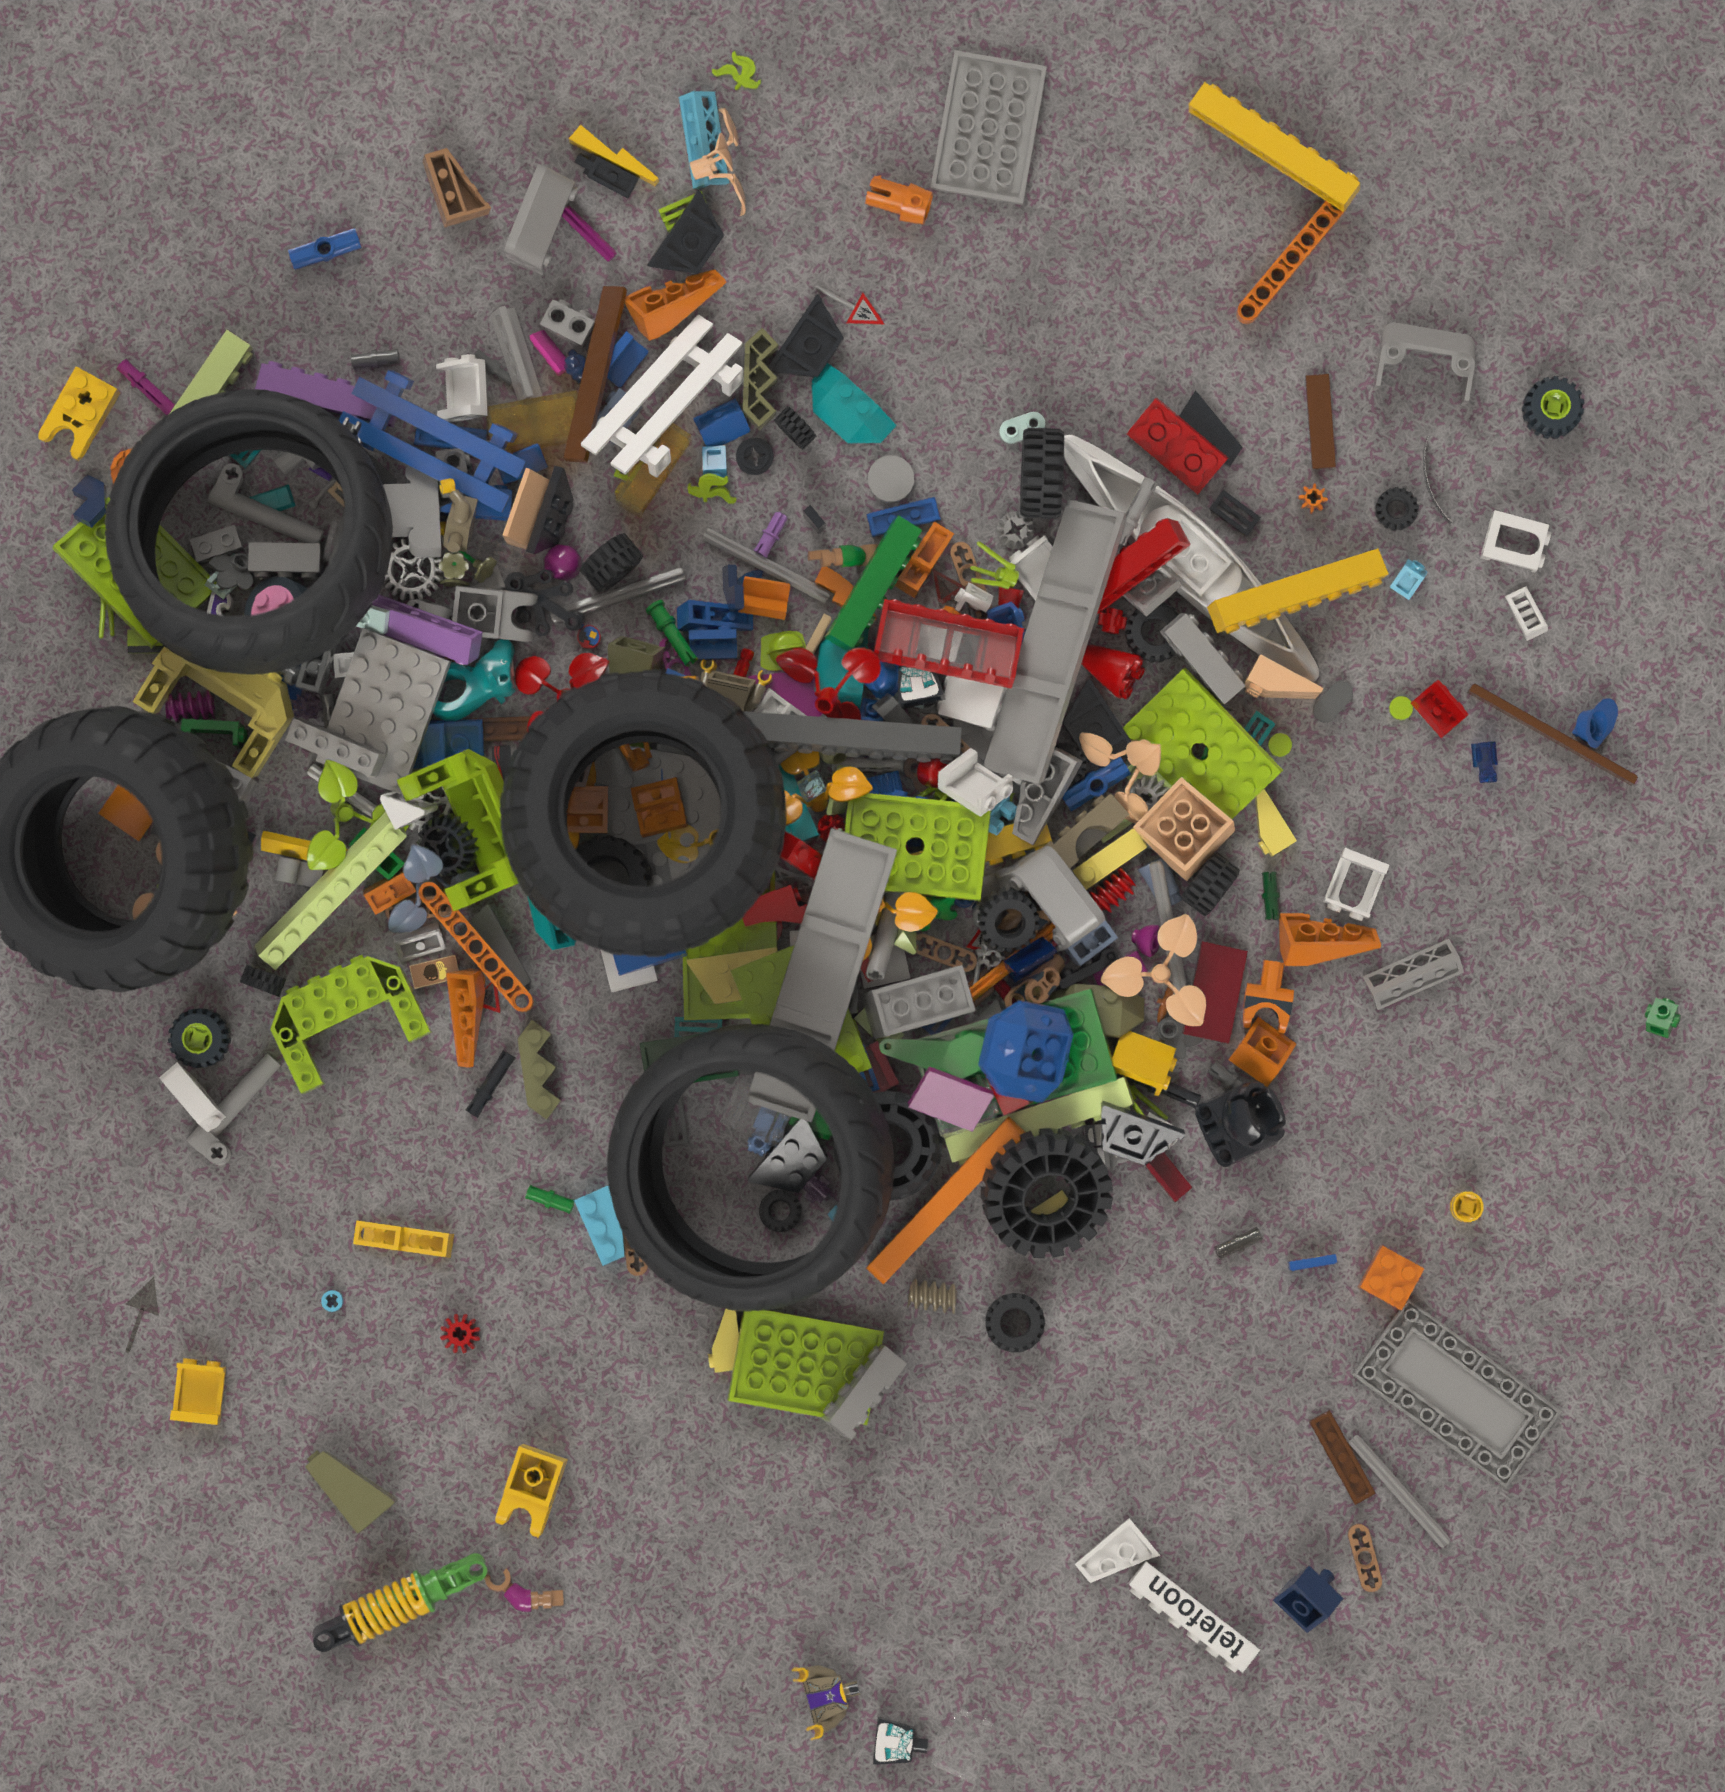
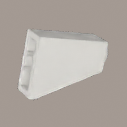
(192, 1097)

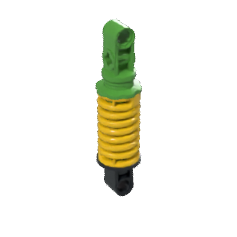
(399, 1605)

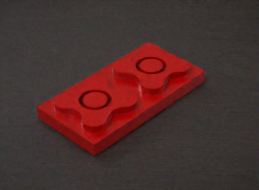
(1177, 446)

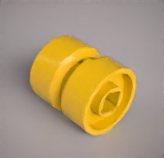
(1466, 1206)

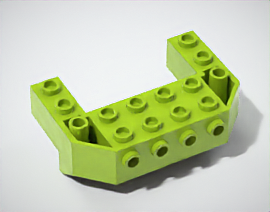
(474, 794)
(335, 999)

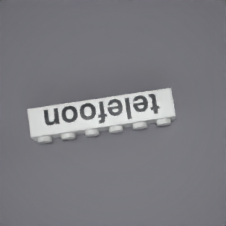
(1194, 1617)

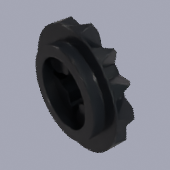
(761, 447)

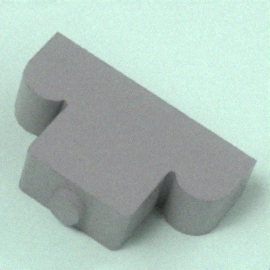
(416, 512)

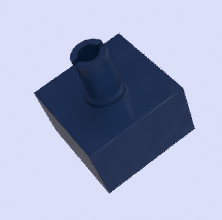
(1309, 1598)

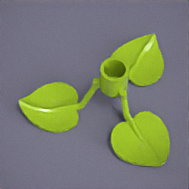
(333, 786)

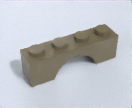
(1104, 817)

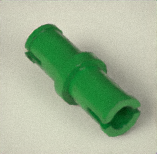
(550, 1199)

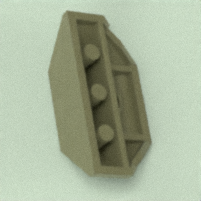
(1116, 1012)

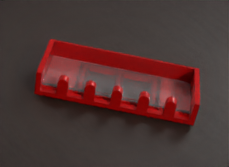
(948, 643)

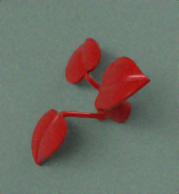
(860, 663)
(535, 670)

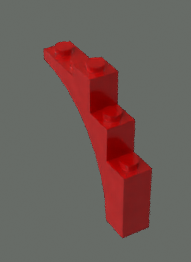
(782, 906)

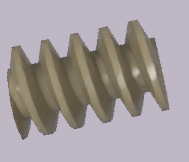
(932, 1295)

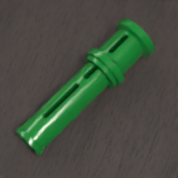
(666, 624)

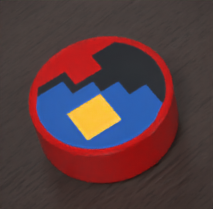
(589, 637)

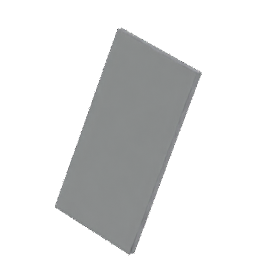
(1456, 1393)

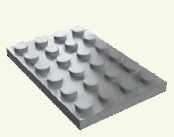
(988, 127)
(388, 703)

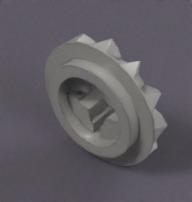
(1011, 540)

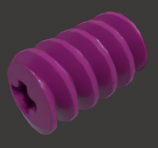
(190, 706)

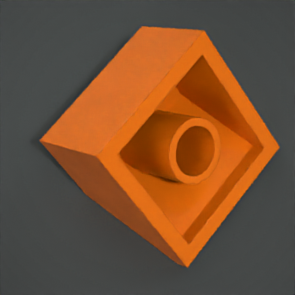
(1262, 1052)

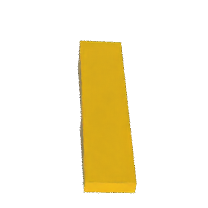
(588, 142)
(403, 1239)

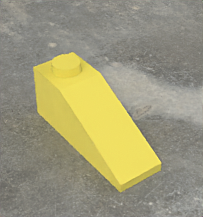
(1271, 826)
(1110, 858)
(725, 1343)

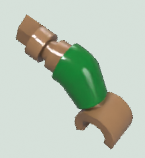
(844, 555)

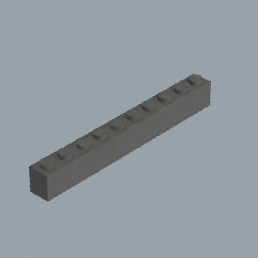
(859, 737)

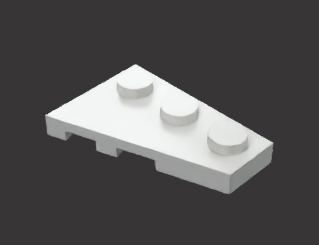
(1116, 1552)

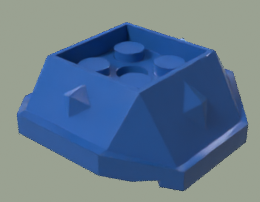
(1009, 1048)

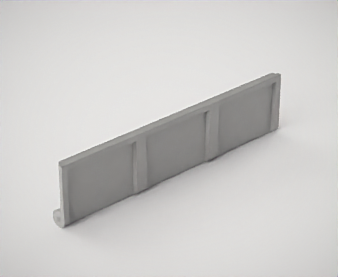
(1055, 641)
(827, 955)

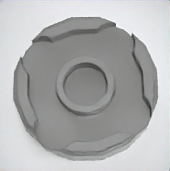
(891, 478)

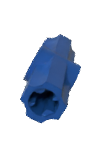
(309, 253)
(1109, 776)

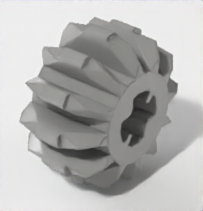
(1149, 785)

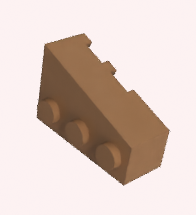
(453, 191)

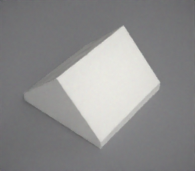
(405, 813)

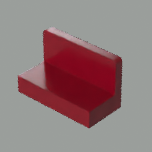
(1168, 1177)

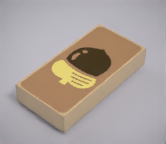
(433, 971)

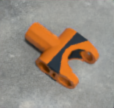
(1269, 995)

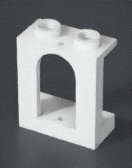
(1530, 562)
(1332, 896)

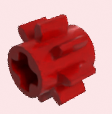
(1112, 621)
(828, 822)

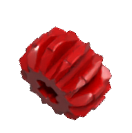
(456, 1340)

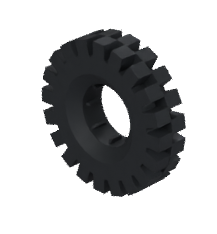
(1025, 1164)

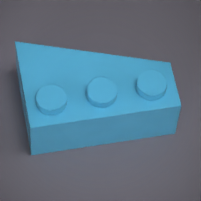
(602, 1225)

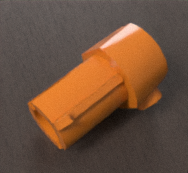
(908, 201)

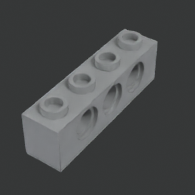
(335, 747)

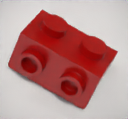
(1439, 708)

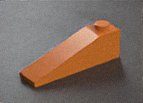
(665, 308)
(1313, 942)
(466, 1005)

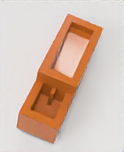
(924, 559)
(835, 583)

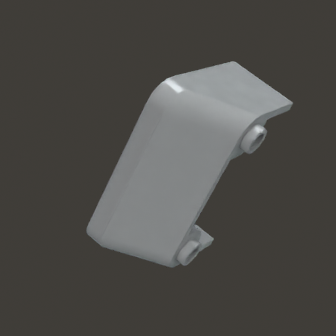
(539, 219)
(1399, 337)
(1057, 894)

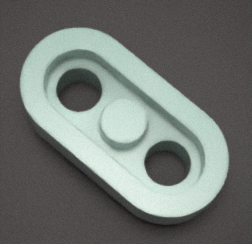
(1020, 424)

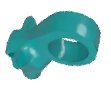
(489, 678)

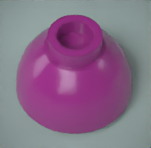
(1146, 939)

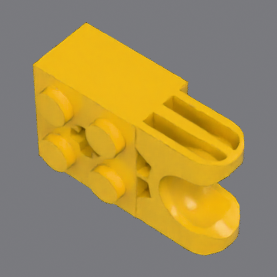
(73, 415)
(532, 1495)

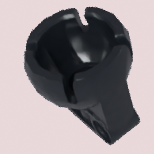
(1241, 1122)

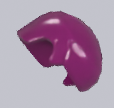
(563, 562)

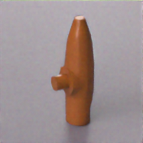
(1162, 1009)

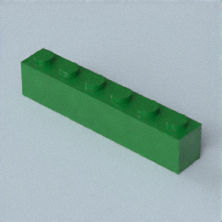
(873, 584)

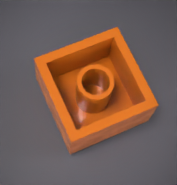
(1391, 1277)

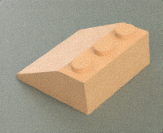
(525, 509)
(1275, 681)
(1184, 828)

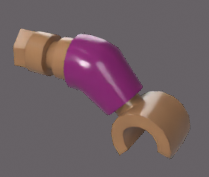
(524, 1599)

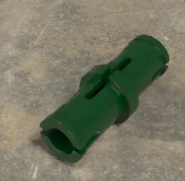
(1270, 895)

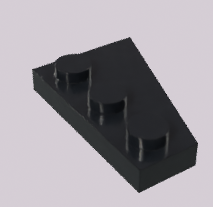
(1207, 424)

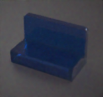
(1029, 958)

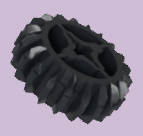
(455, 843)

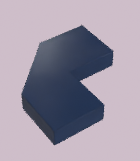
(94, 494)
(733, 592)

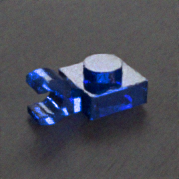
(1484, 757)

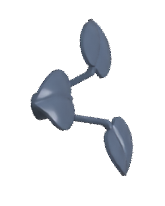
(419, 867)

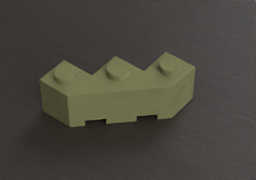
(758, 379)
(536, 1070)

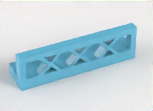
(697, 136)

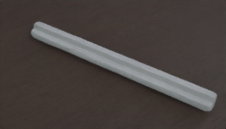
(766, 565)
(624, 593)
(1165, 914)
(1399, 1491)

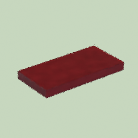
(1219, 977)

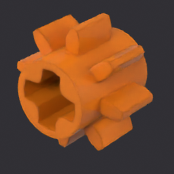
(1307, 502)

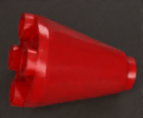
(1114, 669)

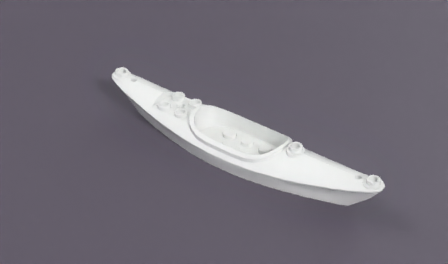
(1204, 569)

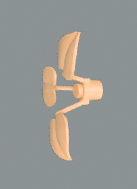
(706, 165)
(1139, 753)
(1126, 979)

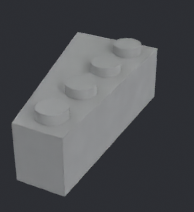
(1203, 658)
(863, 1391)

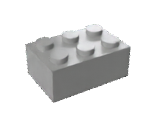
(286, 560)

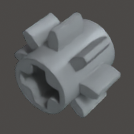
(992, 960)

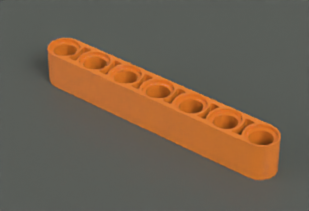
(1288, 269)
(482, 957)

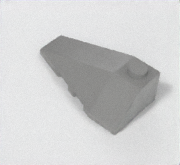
(1040, 801)

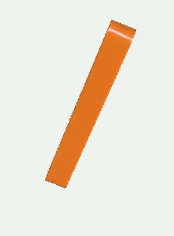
(942, 1202)

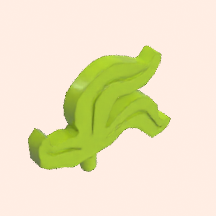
(748, 71)
(704, 491)

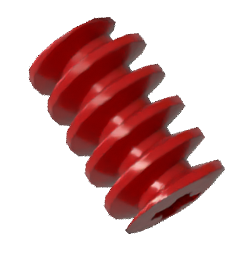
(1113, 891)

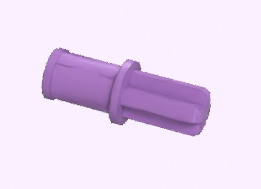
(771, 534)

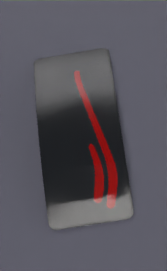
(501, 756)

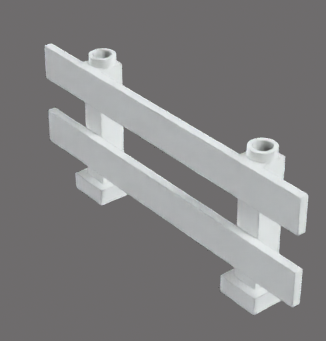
(707, 367)

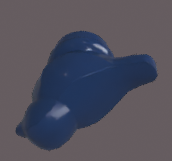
(574, 365)

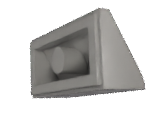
(419, 942)

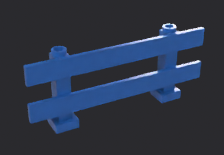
(490, 453)

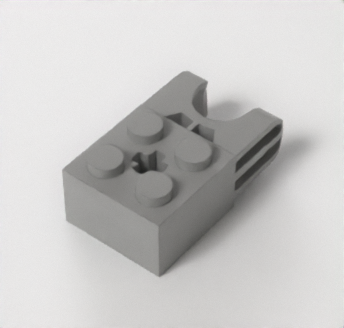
(497, 608)

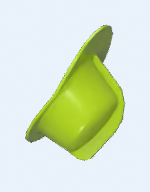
(776, 644)

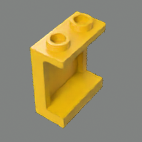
(1144, 1060)
(198, 1392)

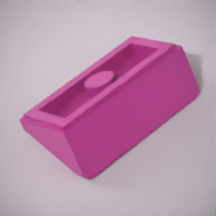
(549, 351)

